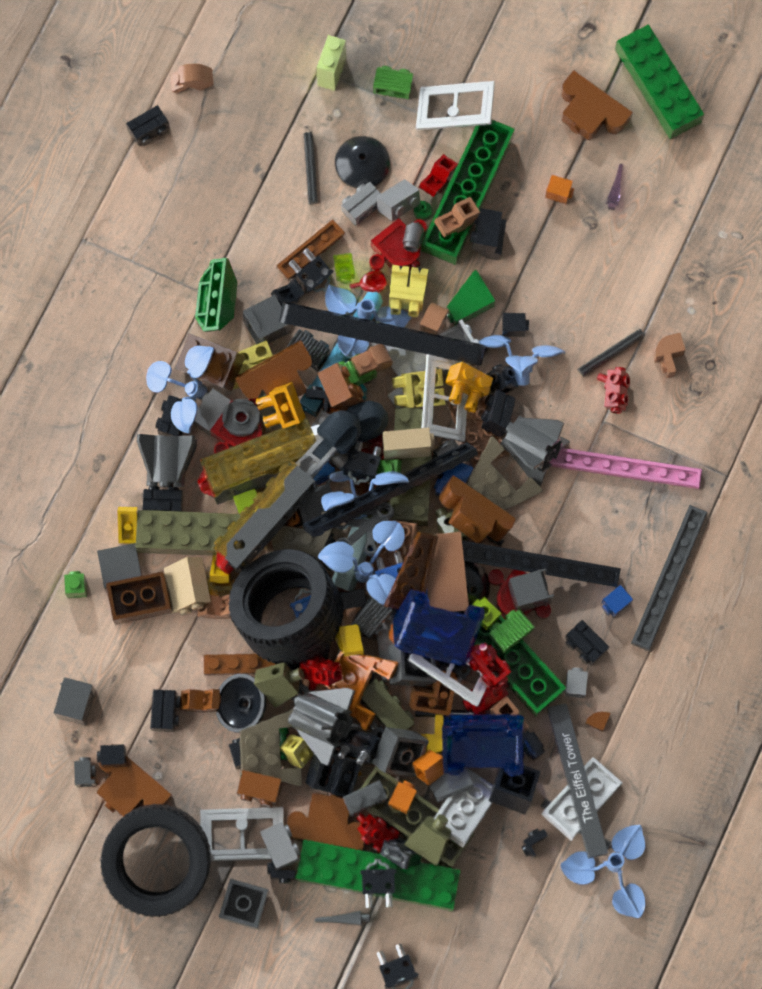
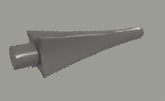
(354, 918)

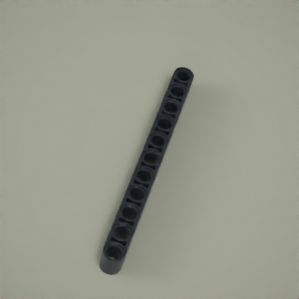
(382, 333)

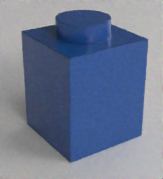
(616, 601)

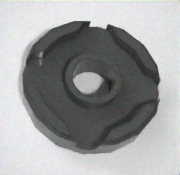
(245, 428)

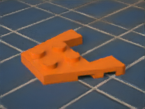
(356, 675)

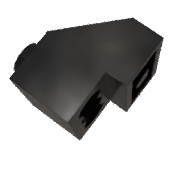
(488, 234)
(340, 780)

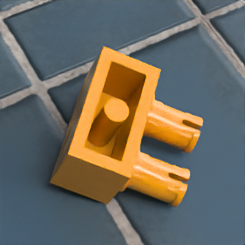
(468, 381)
(286, 405)

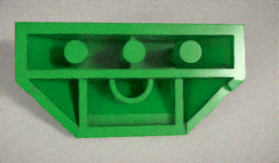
(216, 296)

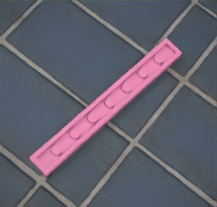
(628, 468)

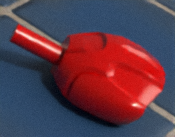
(371, 282)

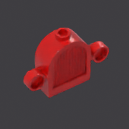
(390, 248)
(228, 440)
(504, 599)

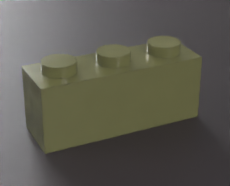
(386, 707)

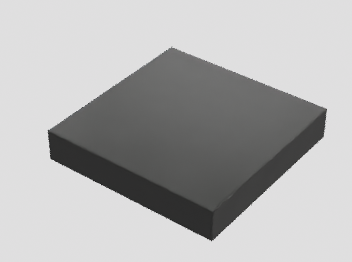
(119, 563)

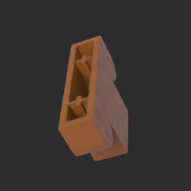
(591, 108)
(276, 371)
(474, 513)
(129, 788)
(326, 823)

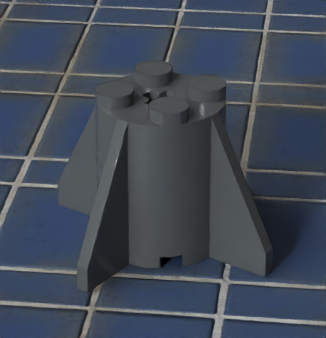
(534, 444)
(166, 458)
(323, 720)

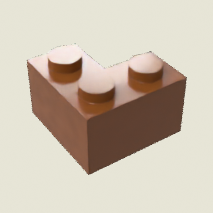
(339, 388)
(433, 699)
(259, 787)

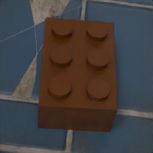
(223, 365)
(139, 598)

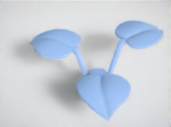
(343, 301)
(197, 361)
(521, 364)
(338, 498)
(339, 559)
(626, 842)

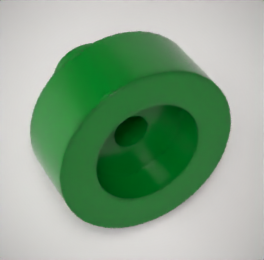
(423, 211)

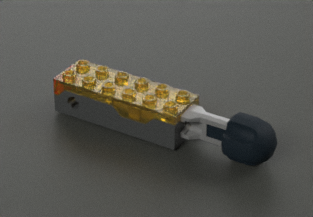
(258, 460)
(284, 495)

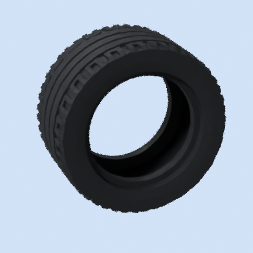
(267, 578)
(141, 900)

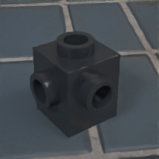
(503, 378)

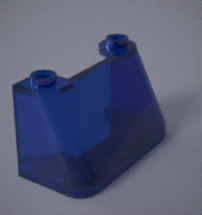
(435, 631)
(483, 742)

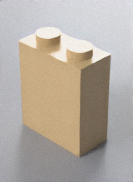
(408, 443)
(187, 585)

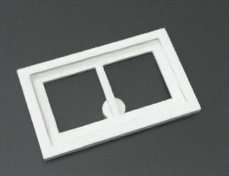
(455, 120)
(439, 431)
(473, 697)
(240, 815)

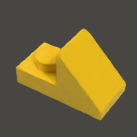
(127, 524)
(217, 574)
(349, 640)

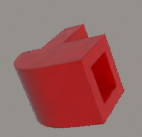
(439, 176)

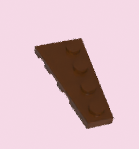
(415, 569)

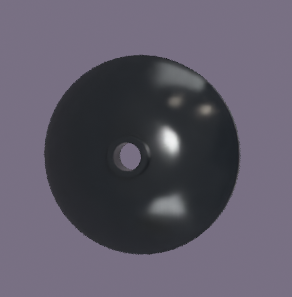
(357, 171)
(477, 579)
(233, 708)

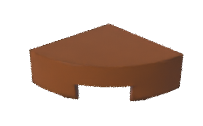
(598, 720)

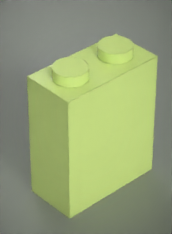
(331, 62)

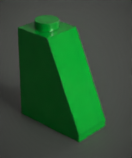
(470, 300)

